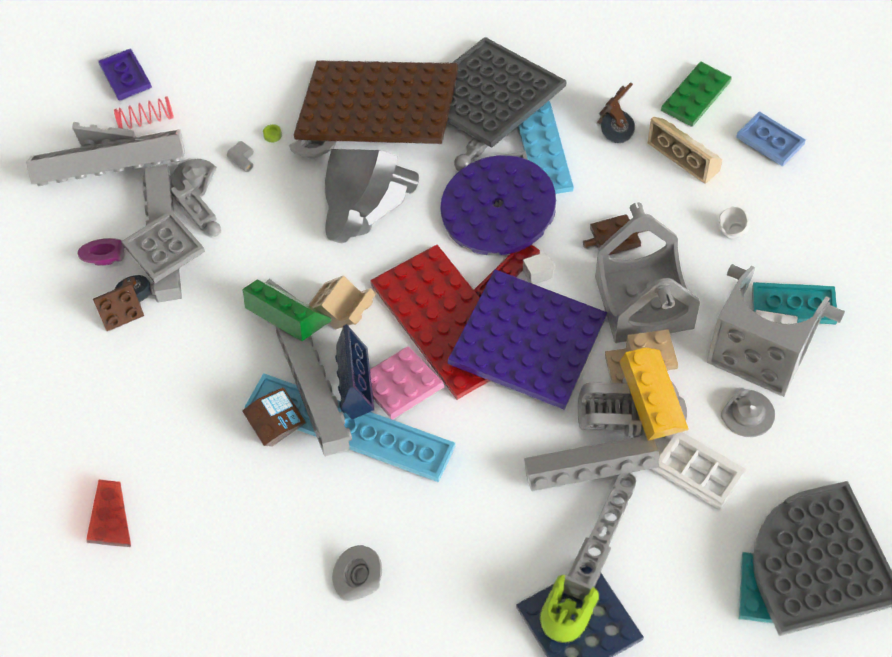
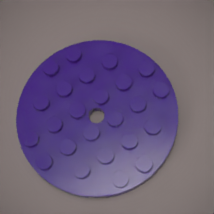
(518, 223)

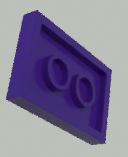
(124, 74)

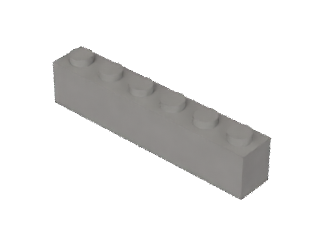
(591, 462)

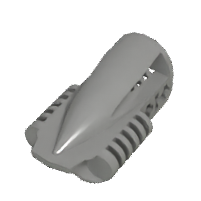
(613, 408)

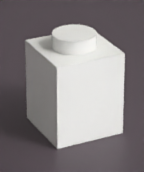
(538, 268)

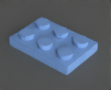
(771, 138)

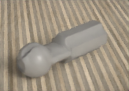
(474, 149)

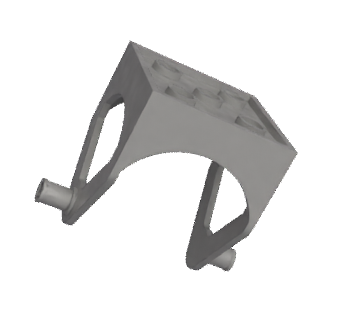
(648, 290)
(760, 348)

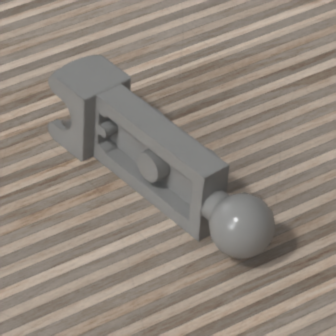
(197, 209)

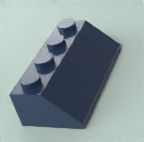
(353, 374)

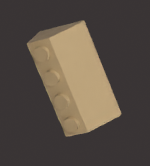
(683, 149)

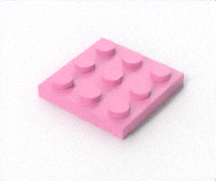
(402, 382)

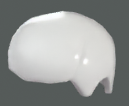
(734, 222)

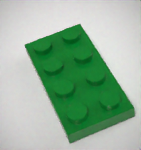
(696, 94)

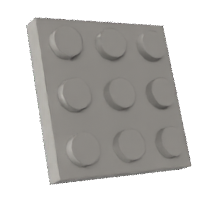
(163, 246)

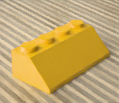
(653, 393)

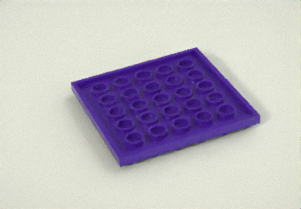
(528, 339)

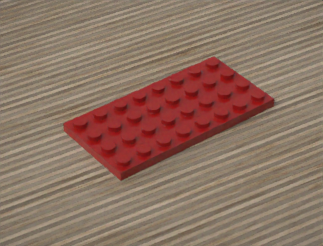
(433, 308)

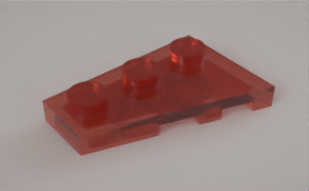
(108, 517)

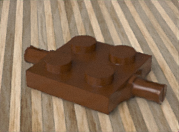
(606, 229)

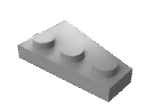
(95, 135)

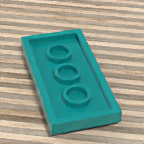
(792, 299)

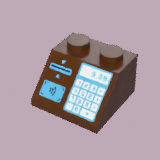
(274, 417)

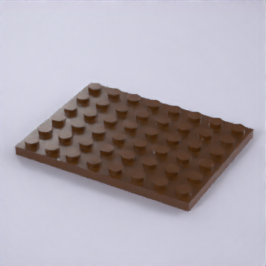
(377, 102)

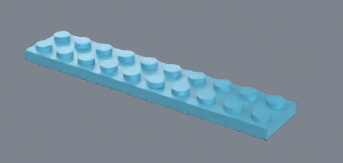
(377, 435)

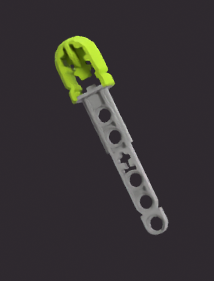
(581, 585)

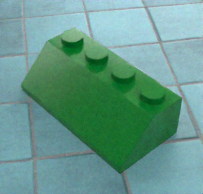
(283, 310)

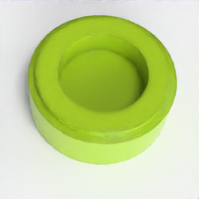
(272, 133)

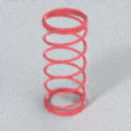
(119, 119)

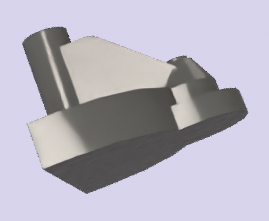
(363, 189)

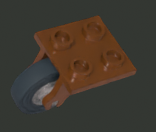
(616, 123)
(123, 302)

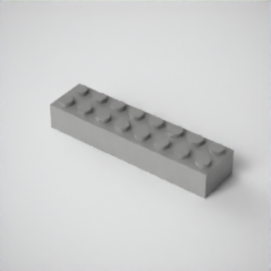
(105, 157)

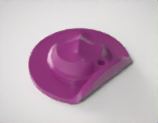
(102, 251)

